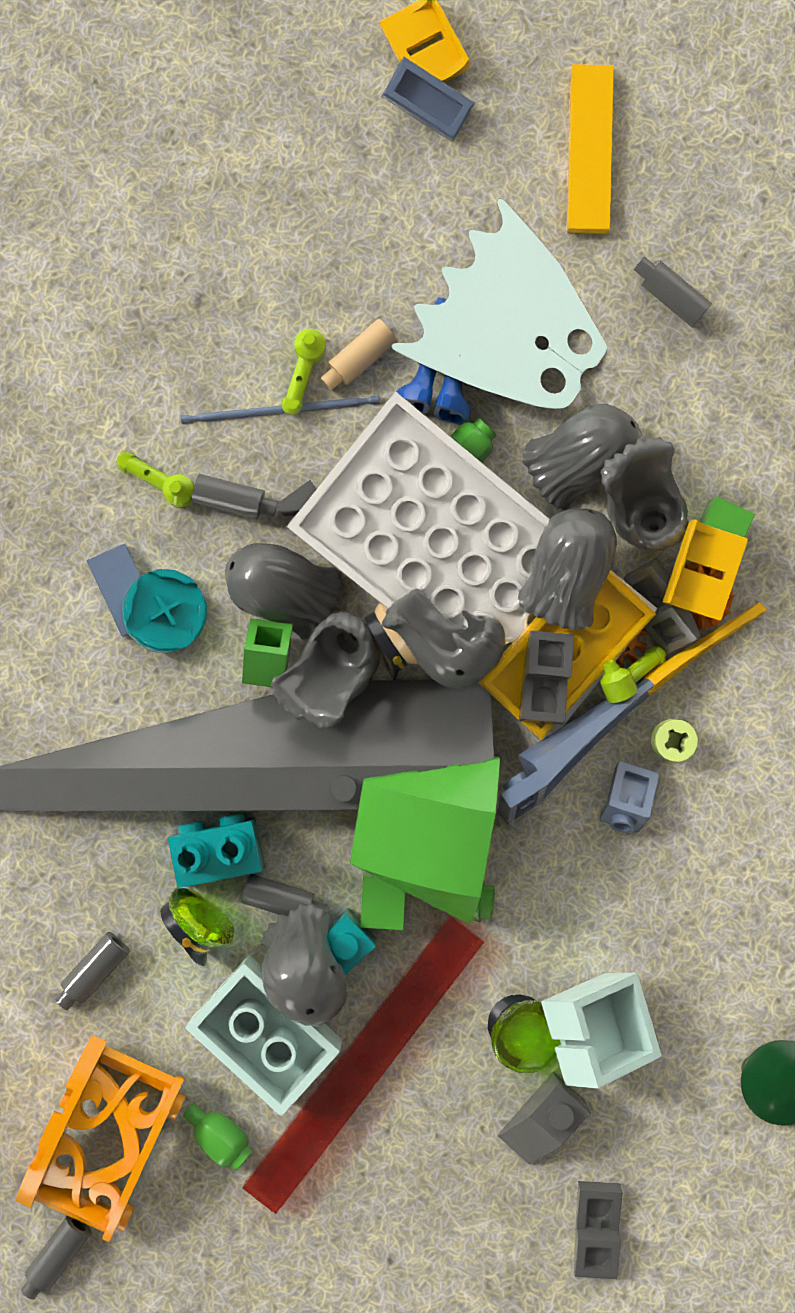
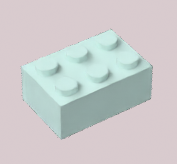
(258, 1042)

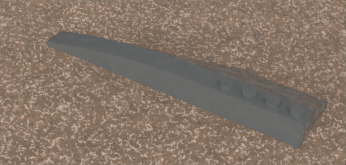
(260, 755)

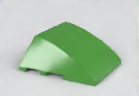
(430, 832)

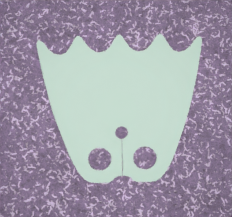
(498, 313)

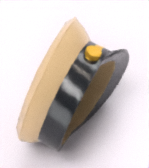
(390, 643)

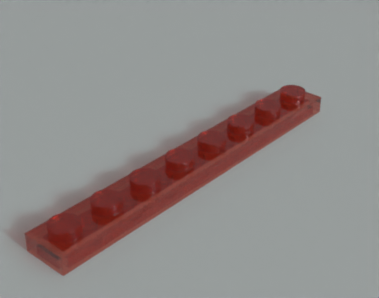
(362, 1064)

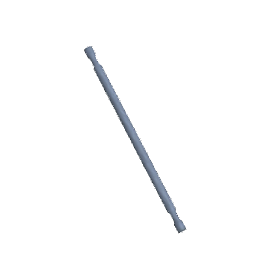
(261, 411)

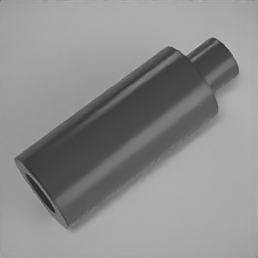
(672, 291)
(232, 497)
(275, 896)
(92, 970)
(55, 1256)

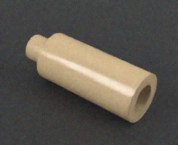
(359, 355)

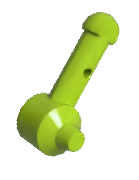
(310, 350)
(176, 488)
(620, 683)

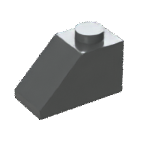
(545, 1120)

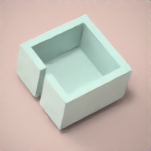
(601, 1029)

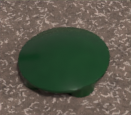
(770, 1082)

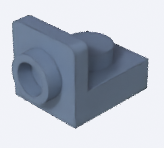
(629, 798)

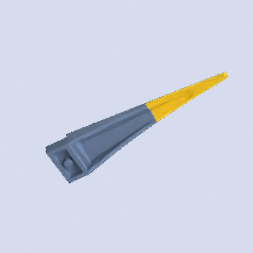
(559, 752)

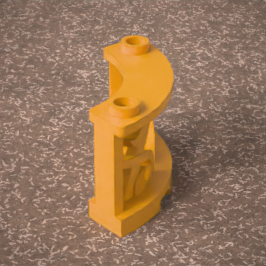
(51, 1182)

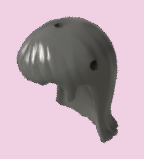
(574, 454)
(645, 495)
(570, 568)
(282, 586)
(446, 650)
(329, 671)
(300, 967)

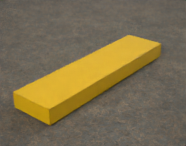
(590, 148)

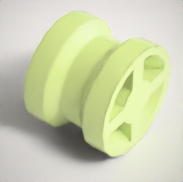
(666, 743)

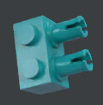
(216, 851)

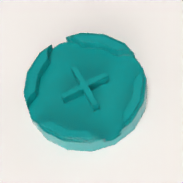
(164, 611)

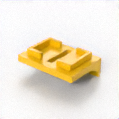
(419, 24)
(713, 550)

